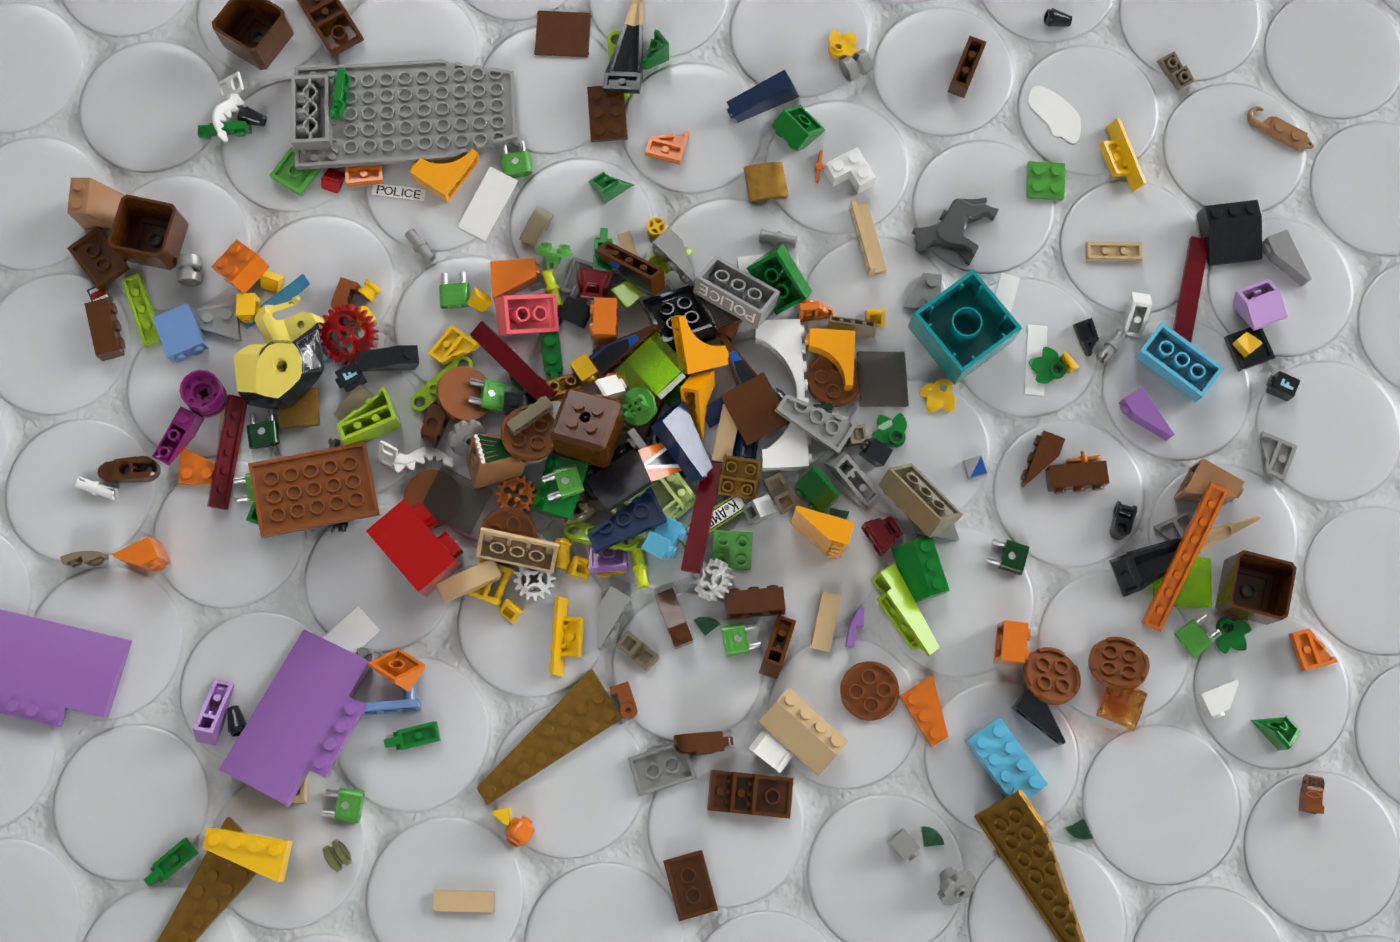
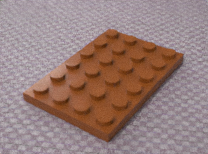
(313, 489)

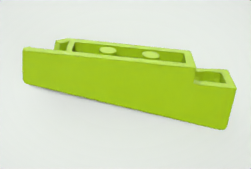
(627, 293)
(903, 610)

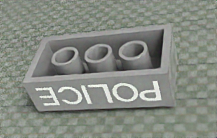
(736, 292)

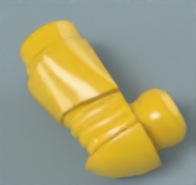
(563, 555)

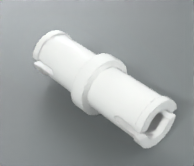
(96, 488)

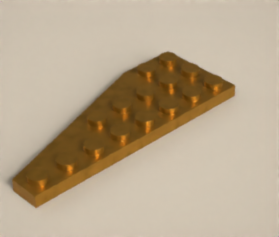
(1028, 852)

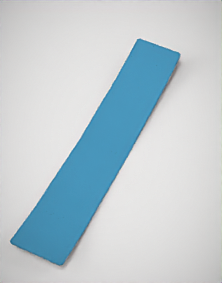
(285, 294)

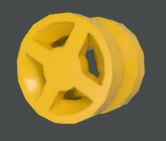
(655, 224)
(369, 290)

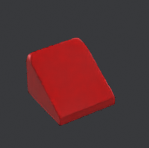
(332, 180)

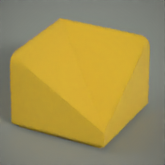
(1246, 344)

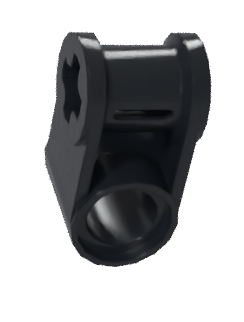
(1122, 516)

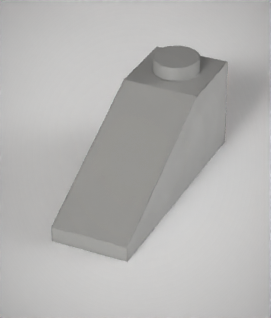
(1284, 254)
(852, 478)

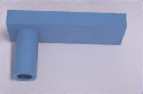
(409, 704)

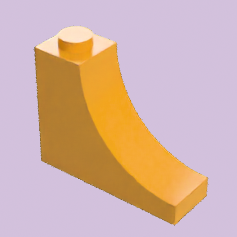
(446, 177)
(837, 347)
(694, 352)
(696, 394)

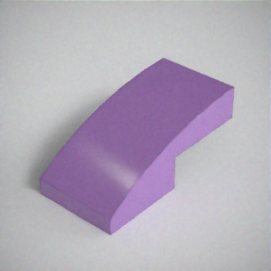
(857, 622)

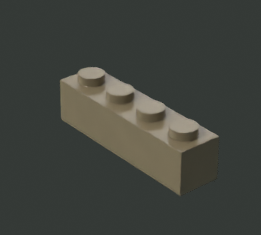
(862, 327)
(529, 415)

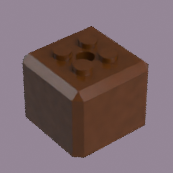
(243, 21)
(138, 223)
(592, 440)
(1270, 584)

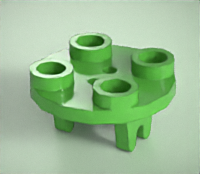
(553, 254)
(645, 402)

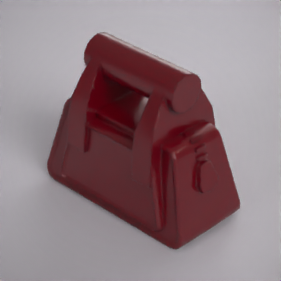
(593, 281)
(880, 535)

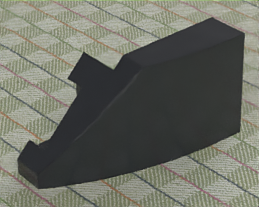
(1086, 335)

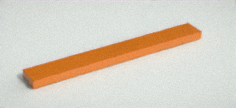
(1185, 556)

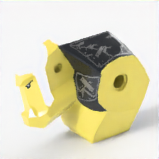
(286, 365)

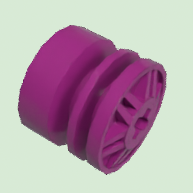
(199, 385)

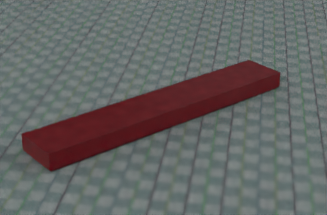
(1190, 288)
(512, 362)
(227, 453)
(701, 521)

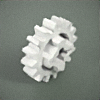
(713, 580)
(528, 587)

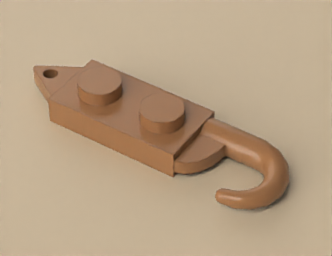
(1281, 130)

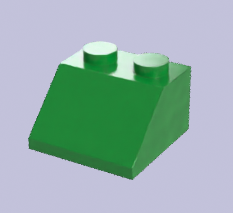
(797, 127)
(816, 490)

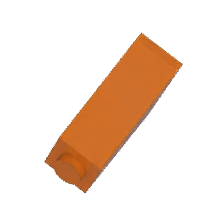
(513, 276)

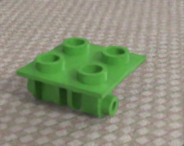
(733, 548)

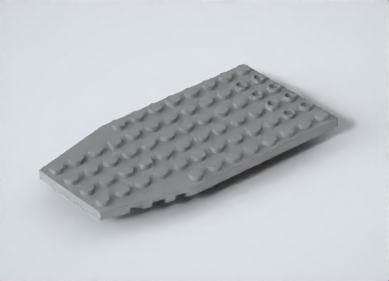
(400, 113)

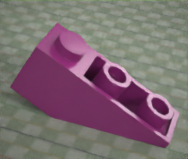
(178, 435)

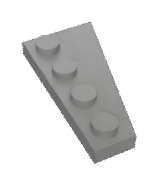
(824, 427)

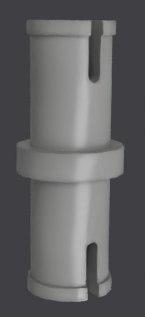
(778, 238)
(420, 246)
(1111, 346)

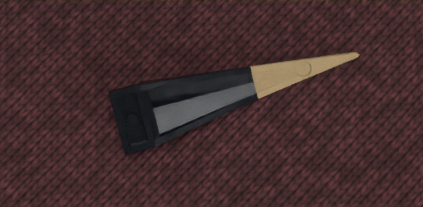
(625, 67)
(1146, 565)

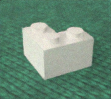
(852, 167)

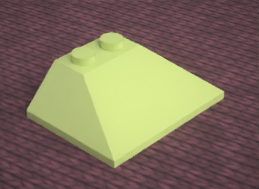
(673, 496)

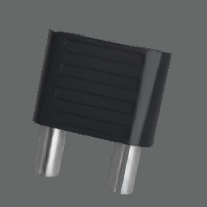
(574, 310)

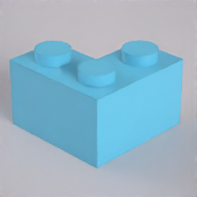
(665, 539)

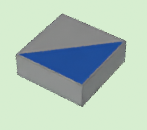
(974, 467)

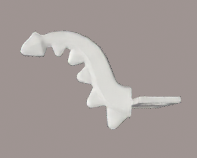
(228, 106)
(409, 460)

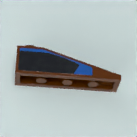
(635, 269)
(613, 354)
(739, 367)

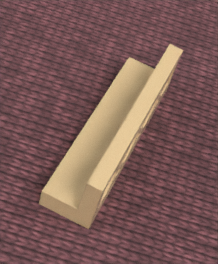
(867, 238)

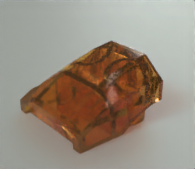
(1122, 706)

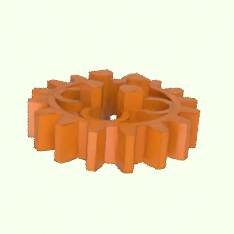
(512, 484)

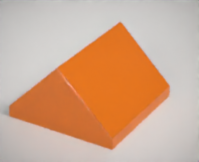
(398, 668)

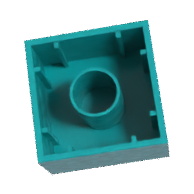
(964, 326)

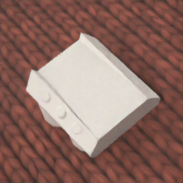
(771, 751)

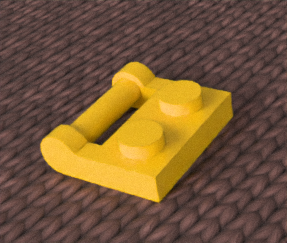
(483, 592)

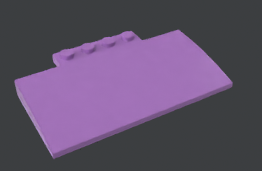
(56, 668)
(300, 719)

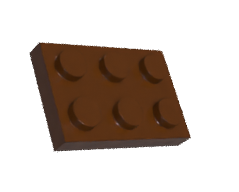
(606, 115)
(98, 258)
(690, 885)

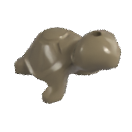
(585, 508)

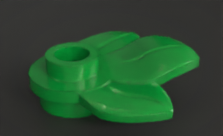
(1045, 364)
(890, 428)
(1234, 636)

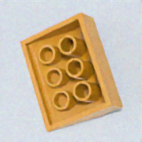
(825, 531)

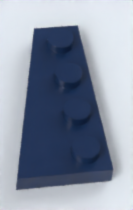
(634, 519)

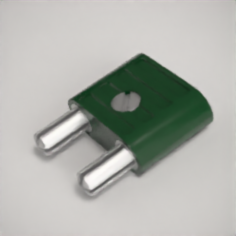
(264, 433)
(1012, 557)

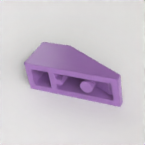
(1143, 412)
(213, 713)

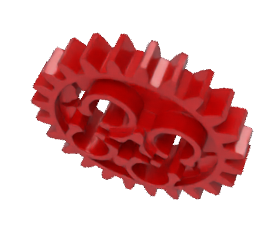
(334, 322)

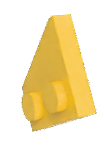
(452, 346)

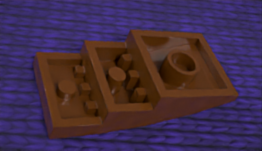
(332, 24)
(750, 794)

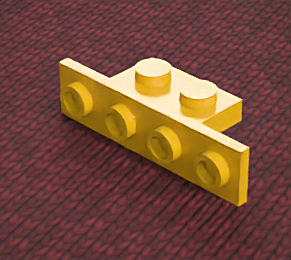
(1121, 157)
(567, 636)

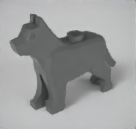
(950, 231)

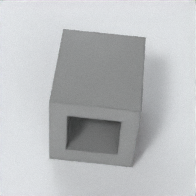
(759, 509)
(904, 845)

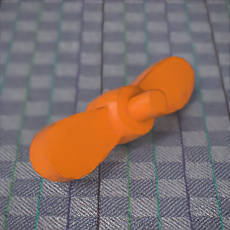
(819, 166)
(1083, 458)

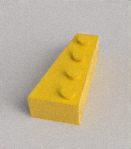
(255, 852)

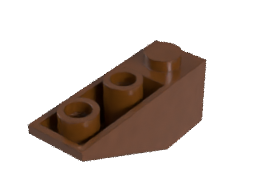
(1046, 451)

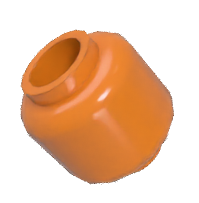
(519, 831)

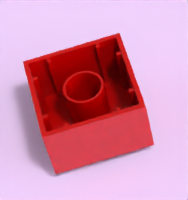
(414, 549)

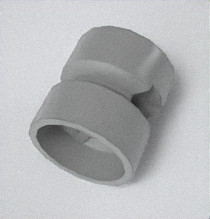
(857, 64)
(188, 270)

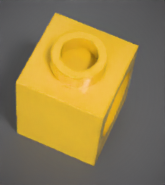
(247, 307)
(584, 370)

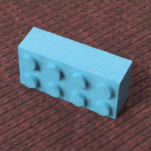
(1179, 362)
(1005, 760)

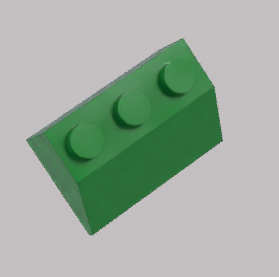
(781, 273)
(558, 507)
(921, 568)

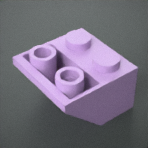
(1260, 304)

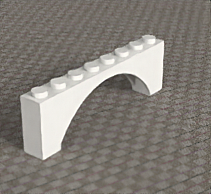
(785, 342)

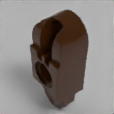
(434, 425)
(114, 470)
(701, 743)

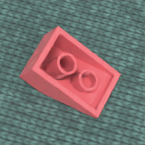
(526, 314)

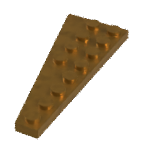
(570, 723)
(207, 895)

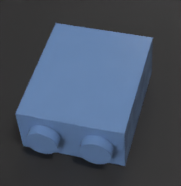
(180, 333)

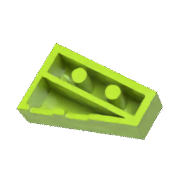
(370, 420)

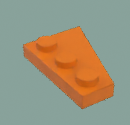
(926, 710)

